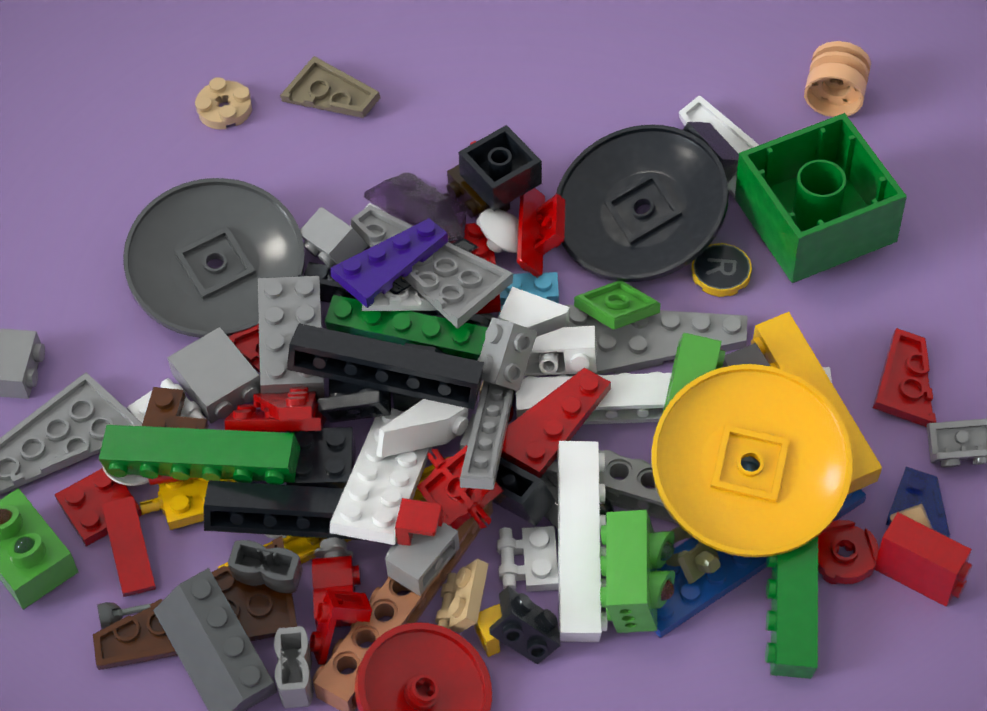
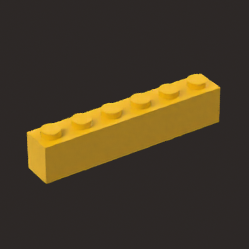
(788, 350)

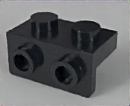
(526, 626)

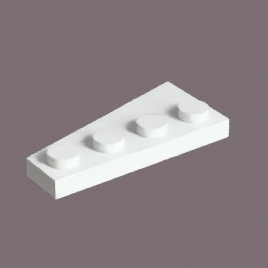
(702, 111)

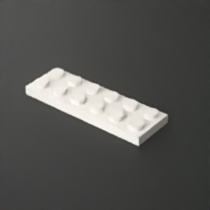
(377, 488)

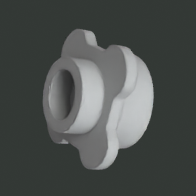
(332, 548)

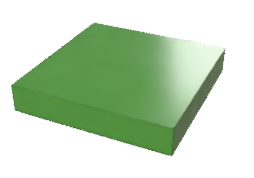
(617, 304)

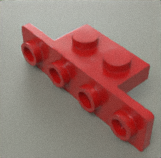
(539, 229)

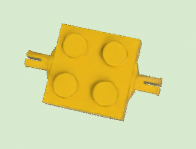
(180, 502)

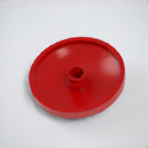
(422, 671)

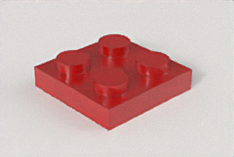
(83, 503)

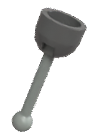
(111, 612)

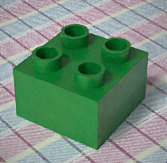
(819, 197)

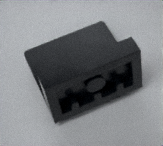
(353, 402)

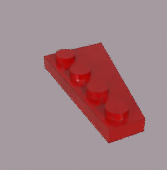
(535, 435)

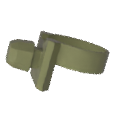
(696, 561)

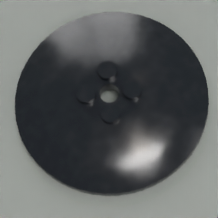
(638, 168)

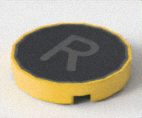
(722, 270)

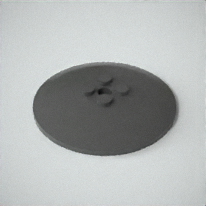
(203, 222)

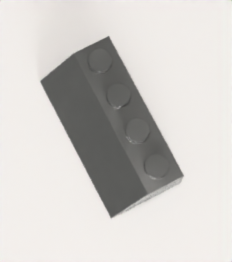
(214, 645)

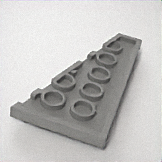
(449, 279)
(657, 337)
(60, 433)

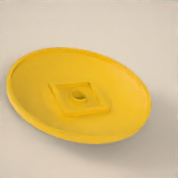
(758, 415)

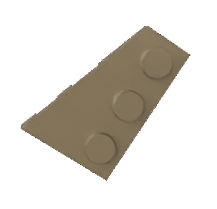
(330, 89)

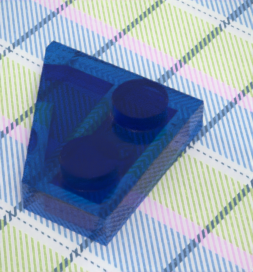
(921, 488)

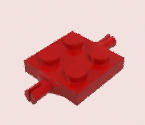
(444, 488)

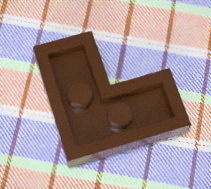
(165, 410)

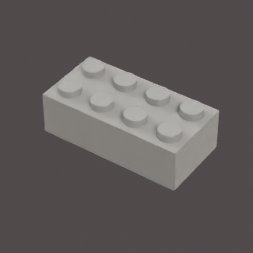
(281, 307)

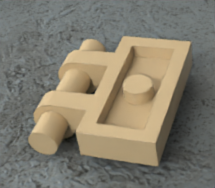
(462, 597)

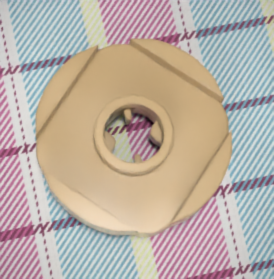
(222, 91)

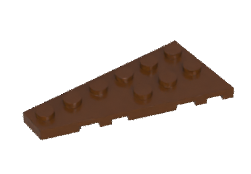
(144, 639)

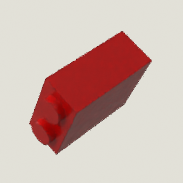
(923, 559)

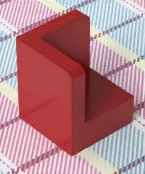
(417, 518)

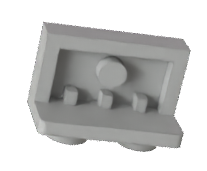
(506, 353)
(958, 441)

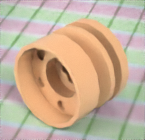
(837, 79)

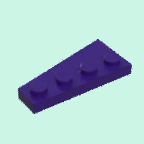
(382, 264)

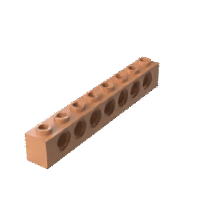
(339, 688)

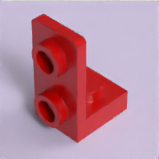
(337, 606)

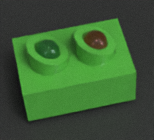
(30, 552)
(630, 566)

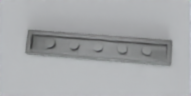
(487, 437)

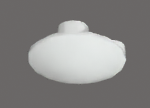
(500, 230)

